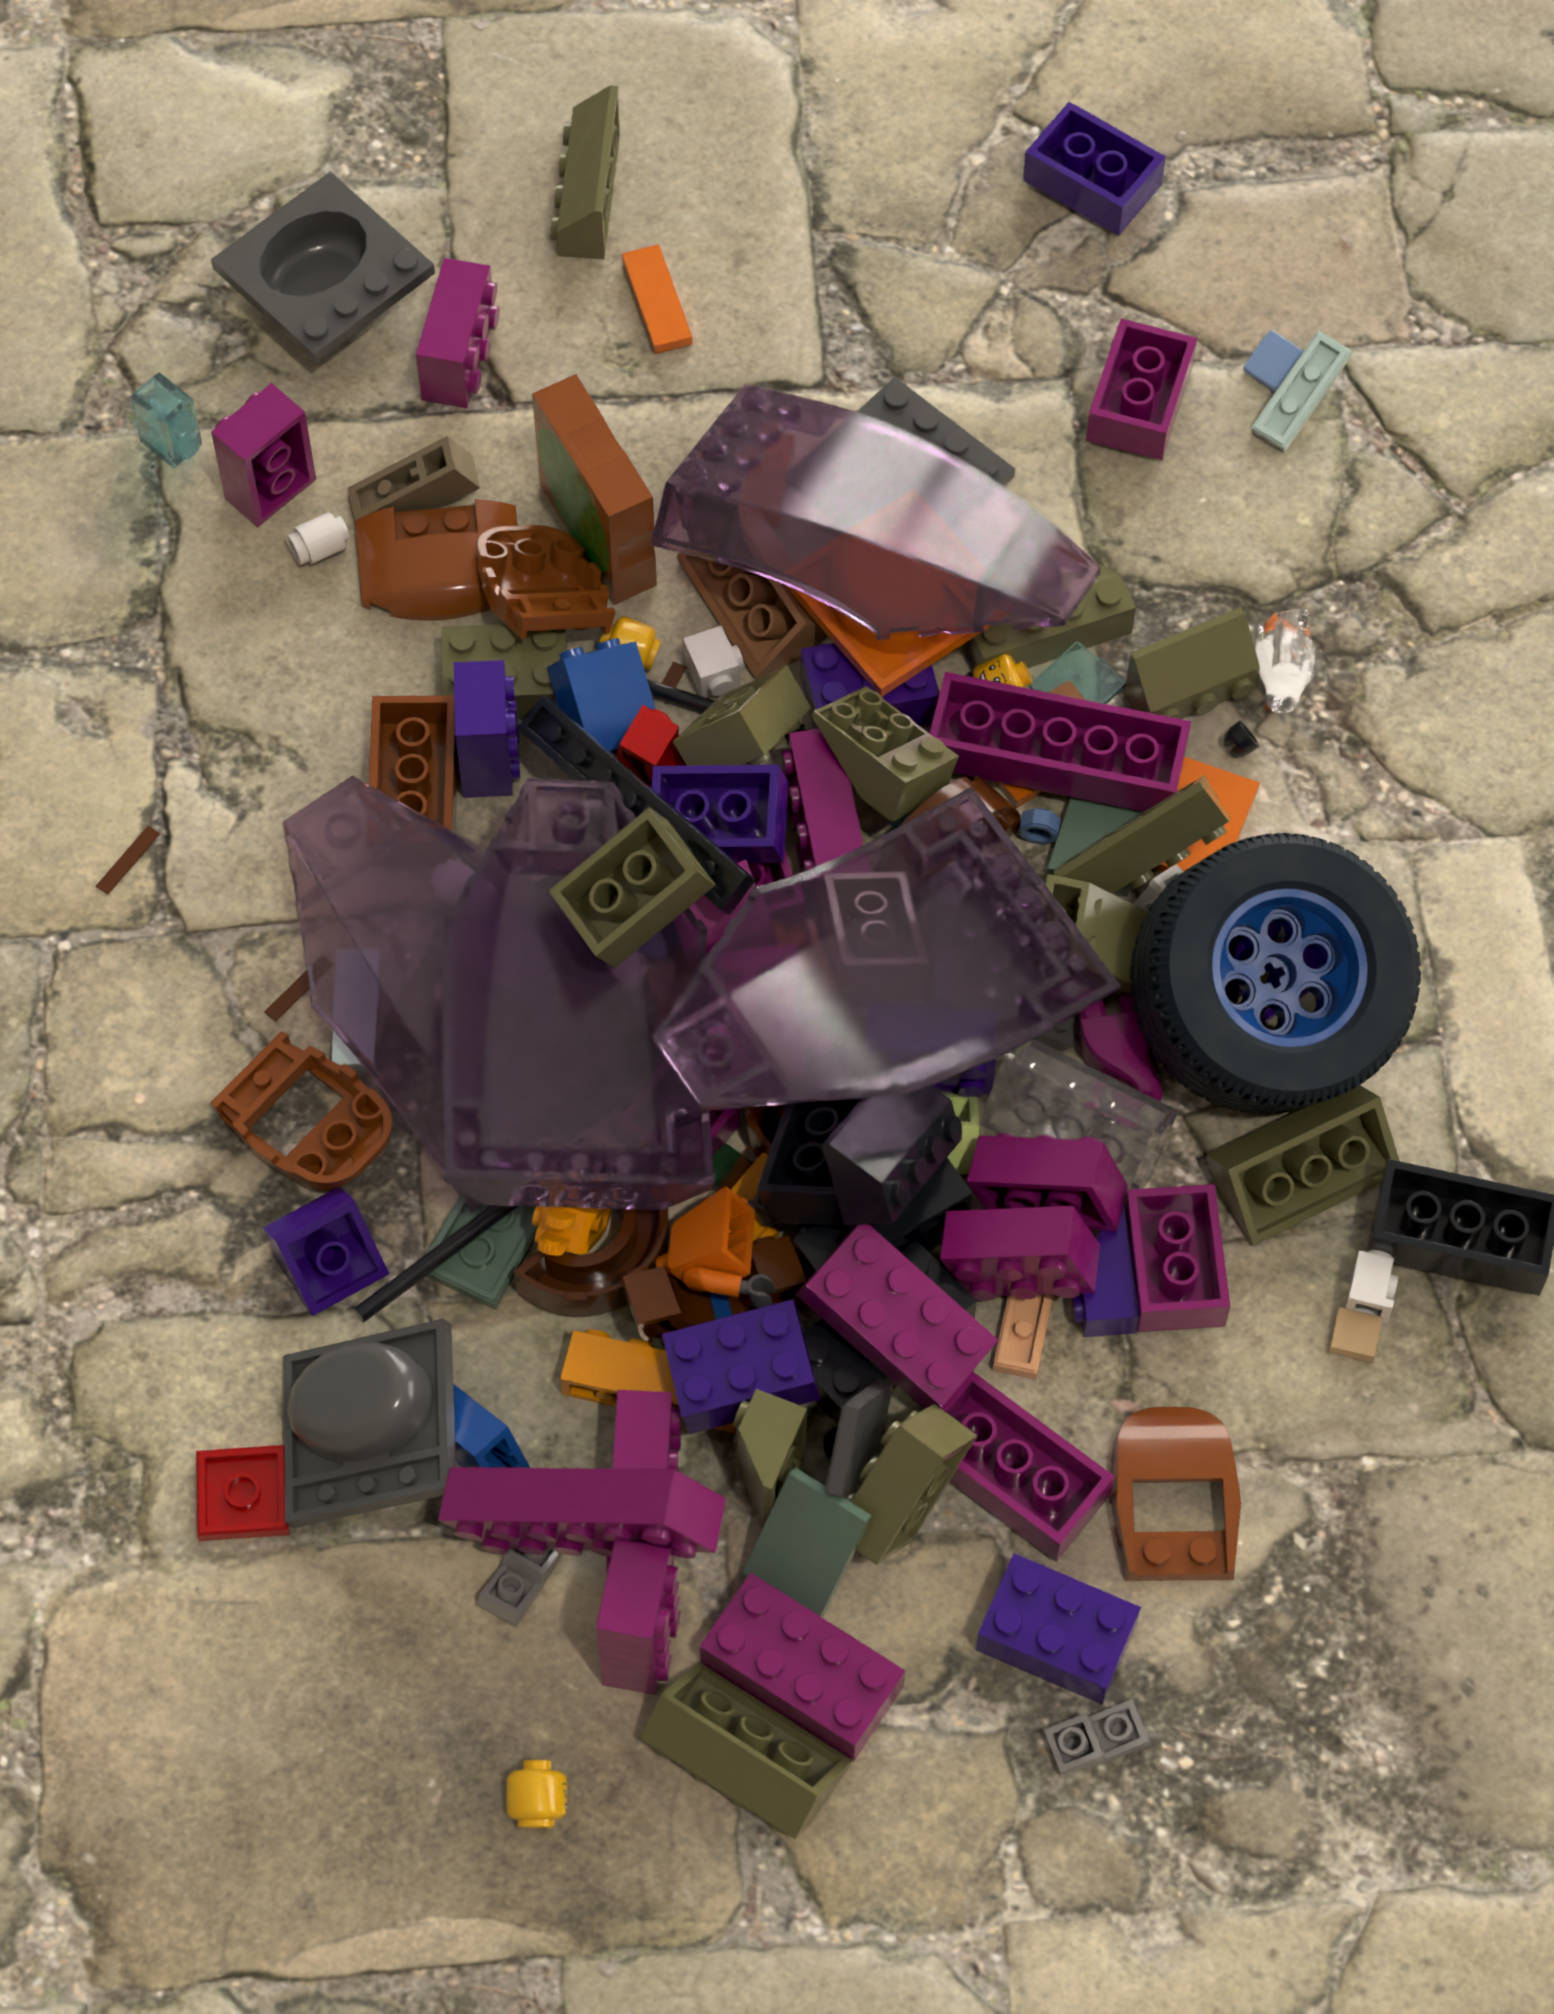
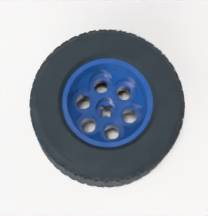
(1323, 903)

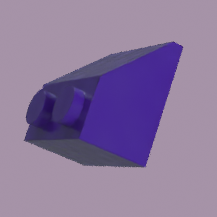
(326, 1250)

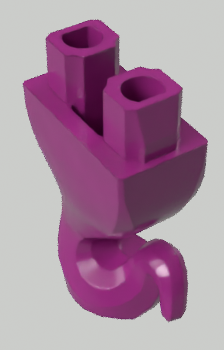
(1118, 1046)

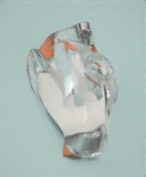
(1286, 658)

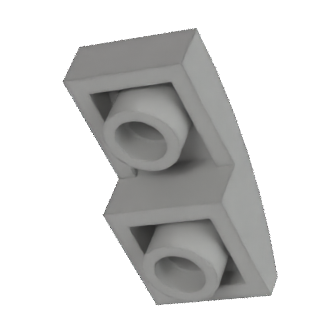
(517, 1583)
(1097, 1738)

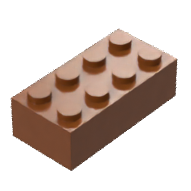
(416, 753)

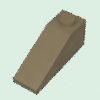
(418, 482)

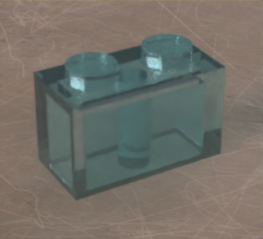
(166, 420)

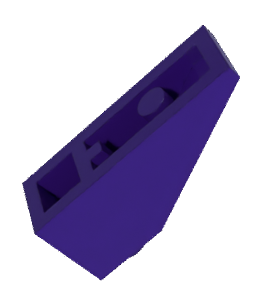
(1115, 1303)

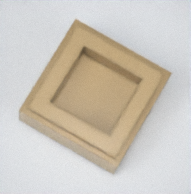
(1355, 1334)

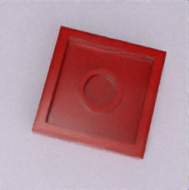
(241, 1493)

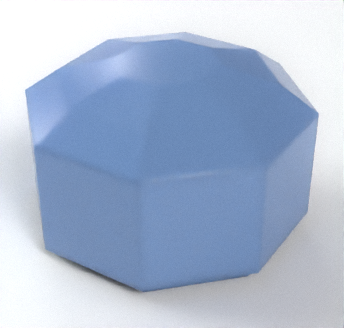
(1039, 826)

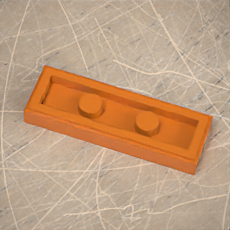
(657, 299)

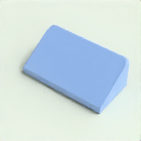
(1272, 360)

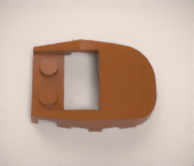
(541, 580)
(338, 1145)
(1175, 1447)

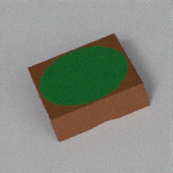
(595, 488)

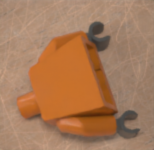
(714, 1247)

